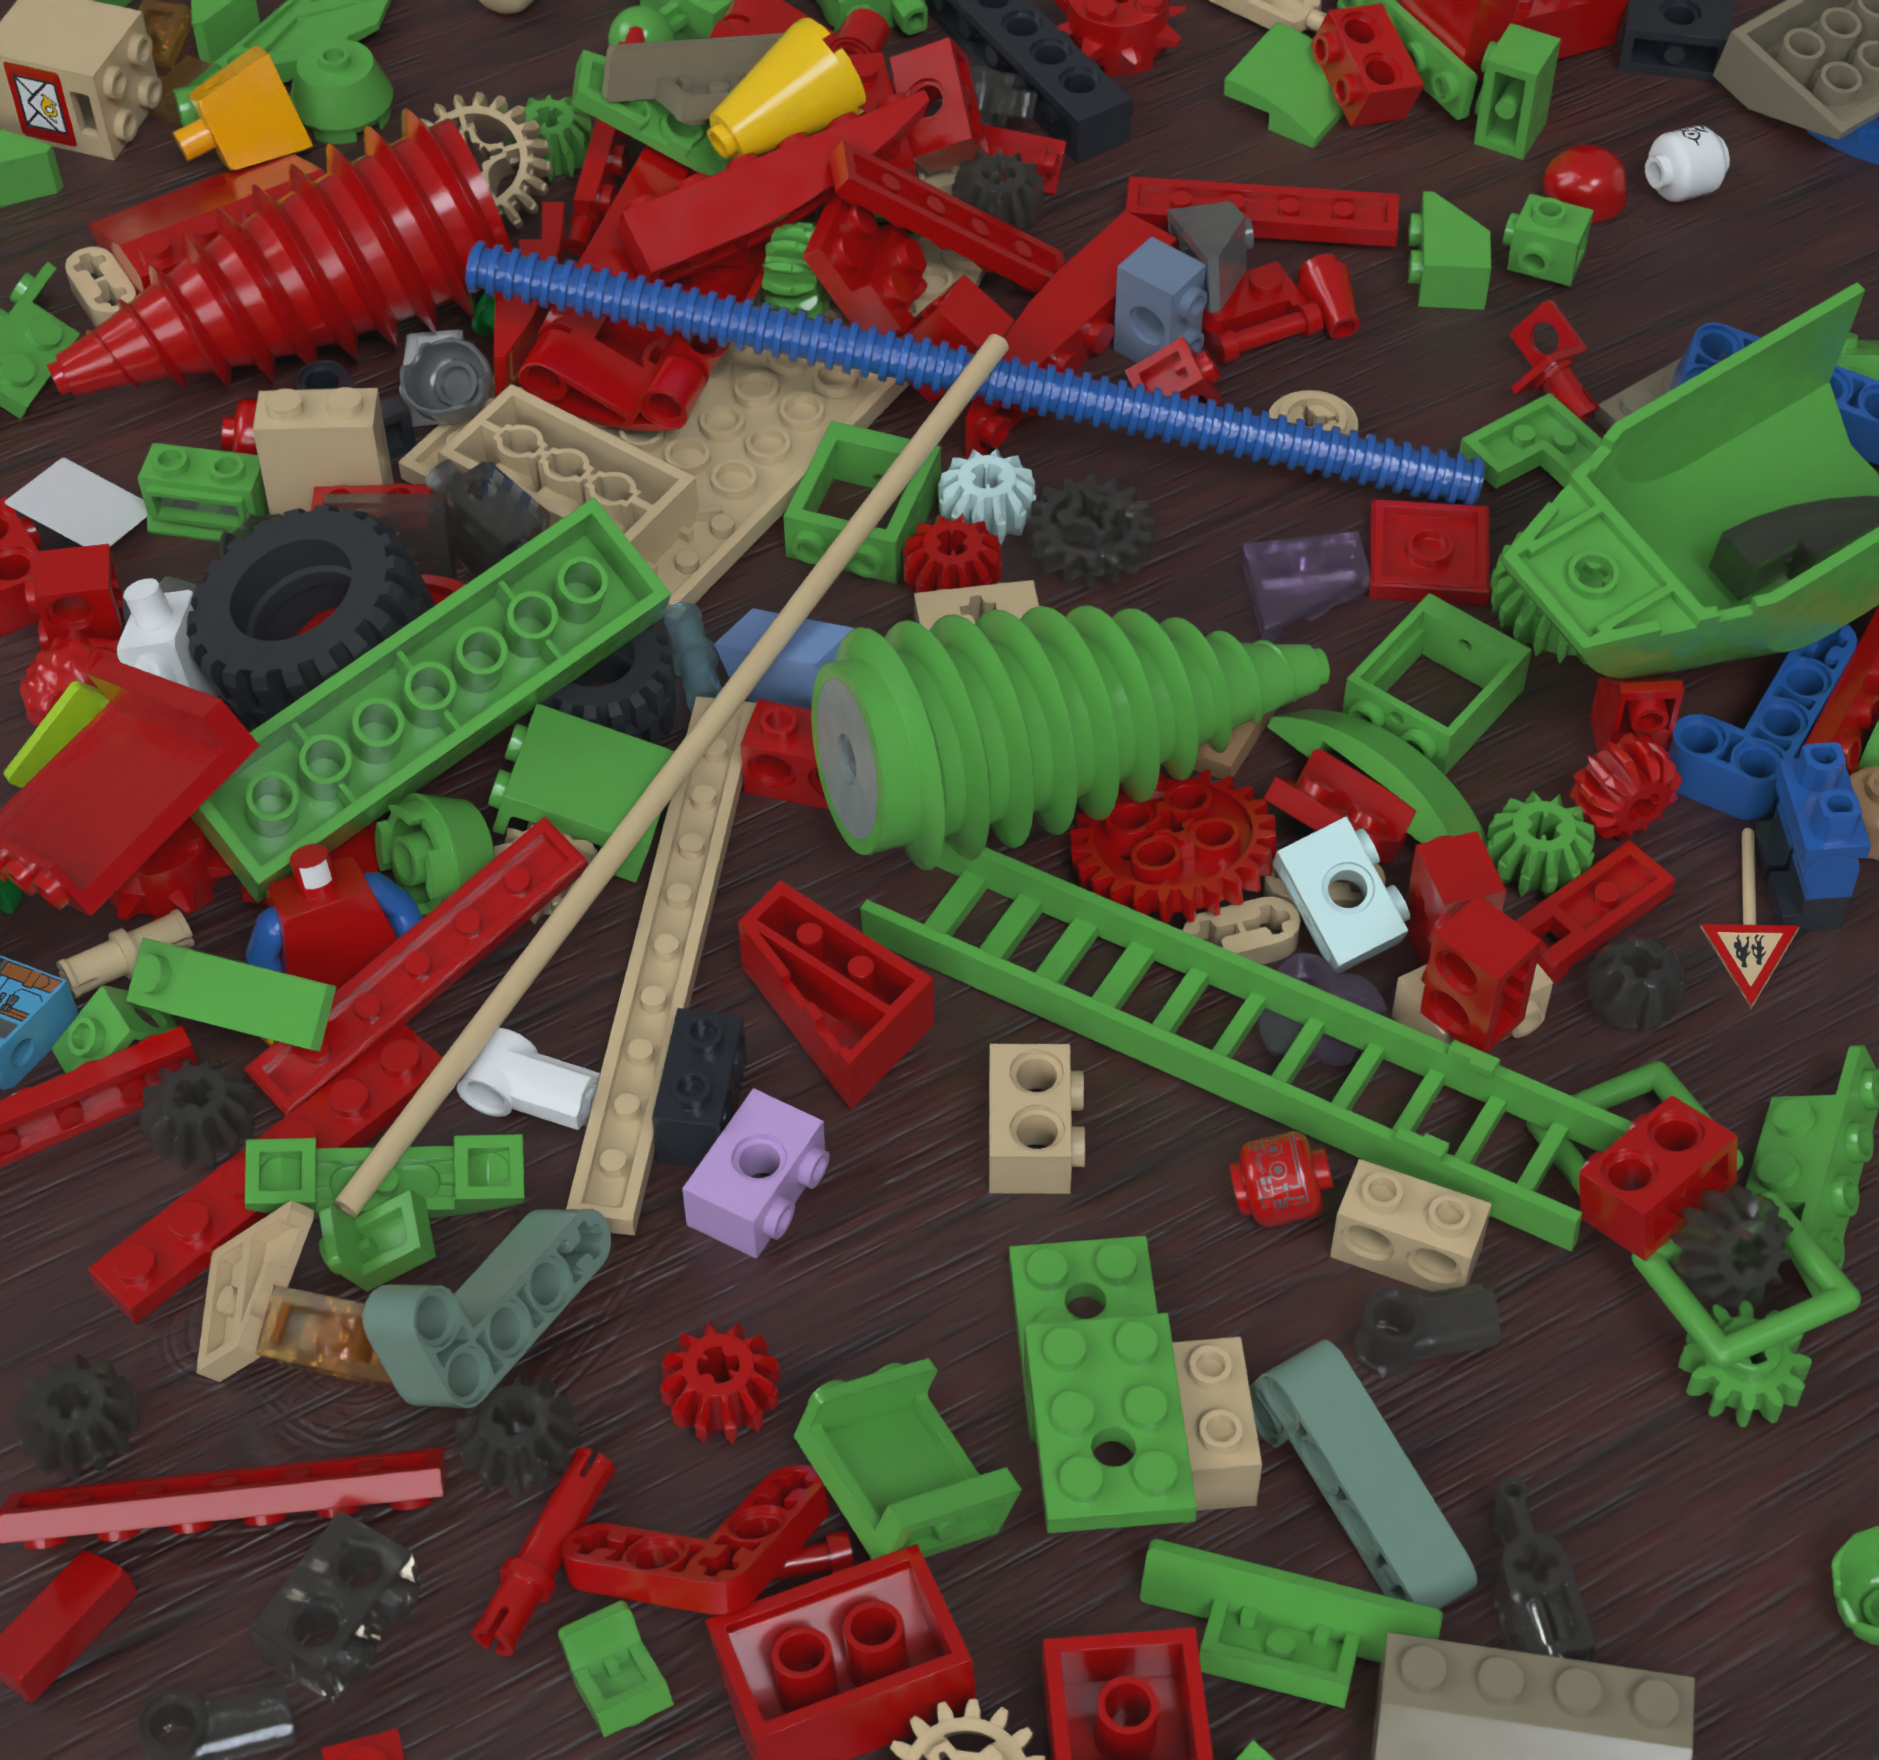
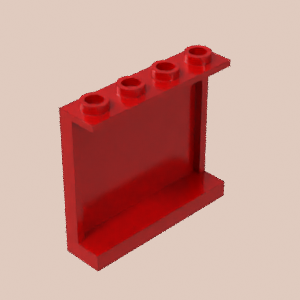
(118, 787)

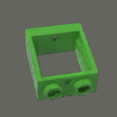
(861, 459)
(1440, 634)

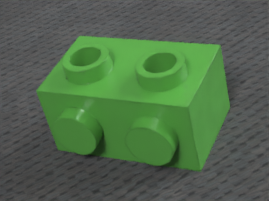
(1515, 90)

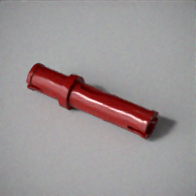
(529, 1576)

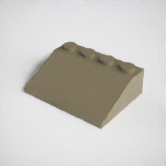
(1808, 64)
(1523, 1706)

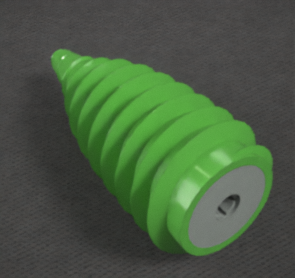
(1028, 719)

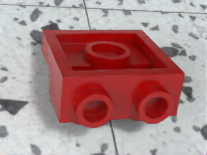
(865, 267)

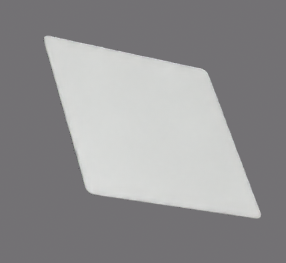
(79, 504)

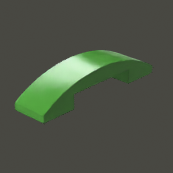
(1390, 762)
(454, 1180)

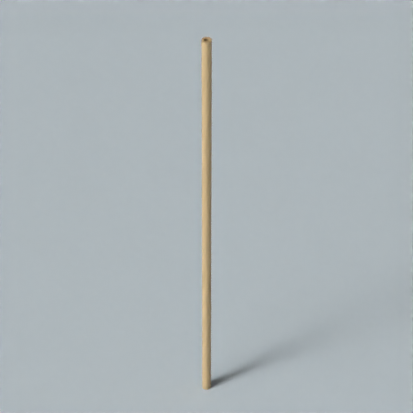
(663, 787)

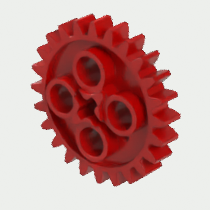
(1178, 848)

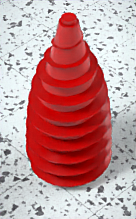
(306, 270)

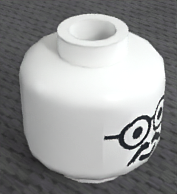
(1687, 163)

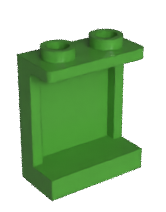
(577, 779)
(899, 1464)

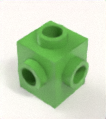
(1548, 239)

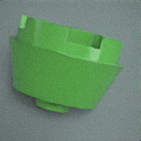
(340, 90)
(433, 846)

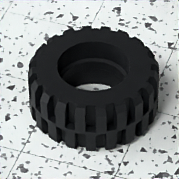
(282, 580)

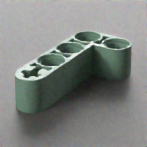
(462, 1344)
(1362, 1475)

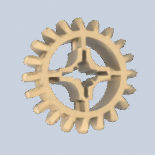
(501, 160)

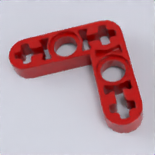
(696, 1572)

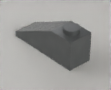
(1219, 238)

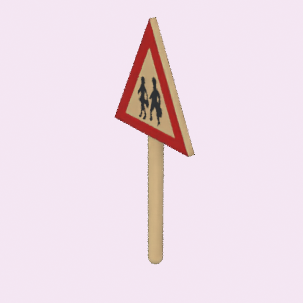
(1749, 949)

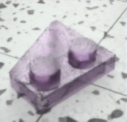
(1302, 577)

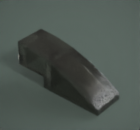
(1790, 541)

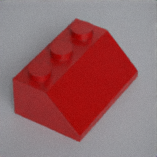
(843, 1661)

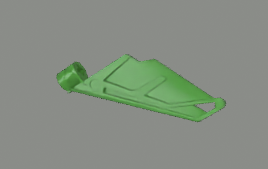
(289, 33)

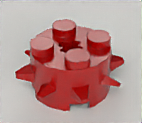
(1121, 32)
(173, 877)

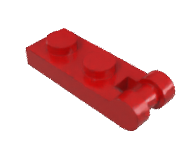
(1596, 907)

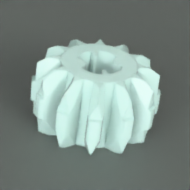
(988, 491)

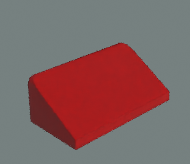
(62, 1623)

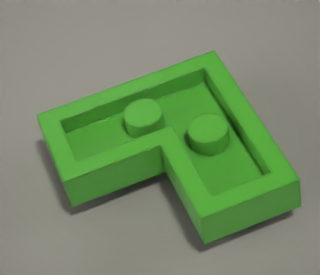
(1531, 437)

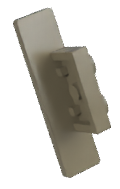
(682, 74)

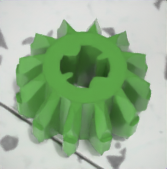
(564, 129)
(788, 276)
(1540, 844)

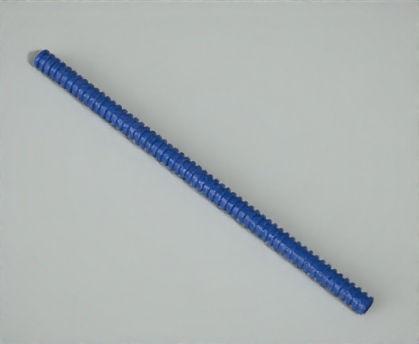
(941, 366)

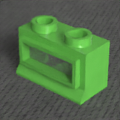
(200, 491)

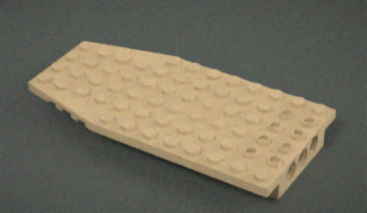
(696, 491)

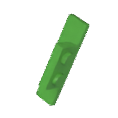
(1440, 69)
(29, 343)
(1816, 1153)
(1278, 1624)

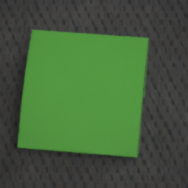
(1288, 84)

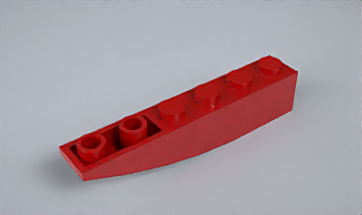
(745, 203)
(1064, 321)

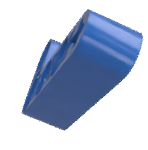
(1737, 766)

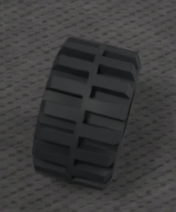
(640, 691)

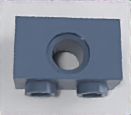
(1158, 300)

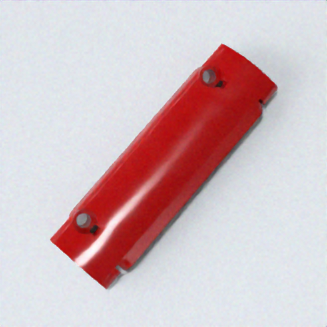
(608, 368)

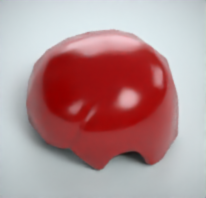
(1588, 179)

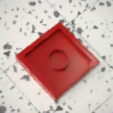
(1429, 550)

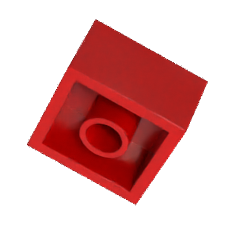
(1126, 1697)

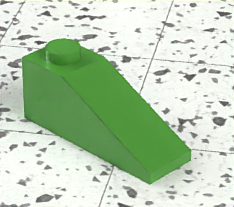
(231, 994)

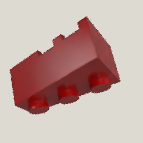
(835, 989)

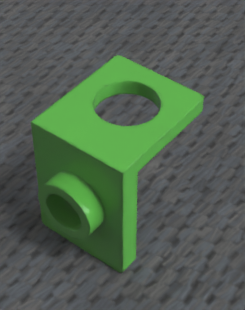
(105, 1028)

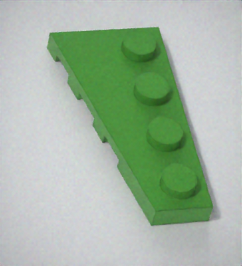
(645, 120)

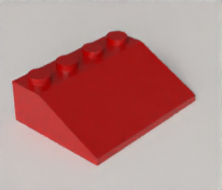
(153, 229)

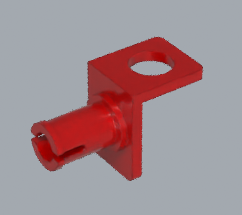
(1553, 370)

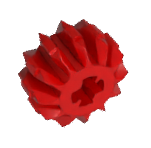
(951, 556)
(1626, 786)
(711, 1406)

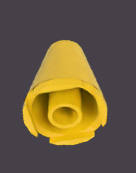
(786, 93)

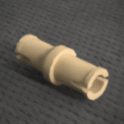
(119, 954)

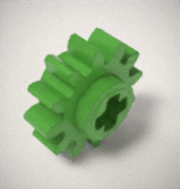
(1754, 1383)

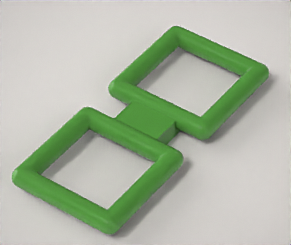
(1722, 1350)

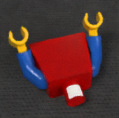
(328, 919)

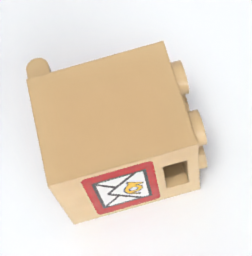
(76, 74)

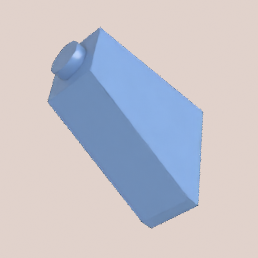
(794, 671)

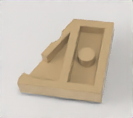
(241, 1287)

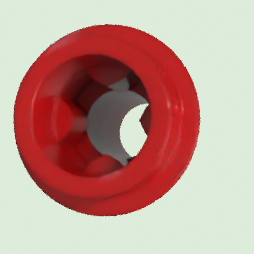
(1330, 286)

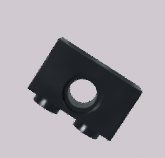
(1675, 37)

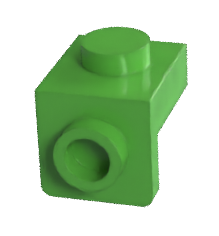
(378, 1242)
(614, 1669)

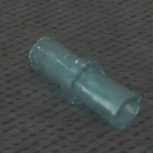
(692, 652)

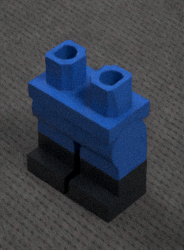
(1813, 840)

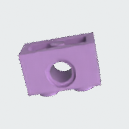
(759, 1139)

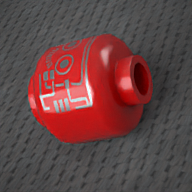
(1280, 1179)

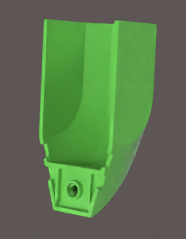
(1635, 528)

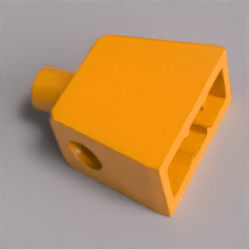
(243, 115)

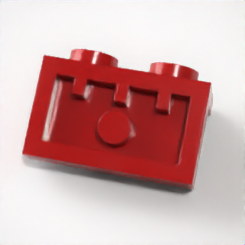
(1334, 790)

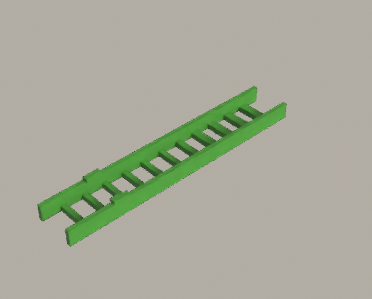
(1261, 987)

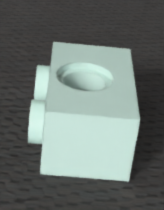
(1341, 933)

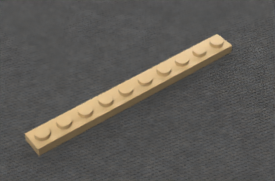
(659, 979)

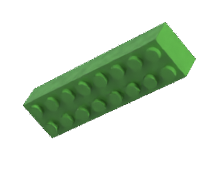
(432, 694)

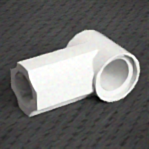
(517, 1077)

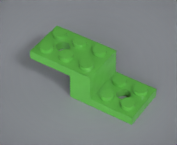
(1100, 1385)

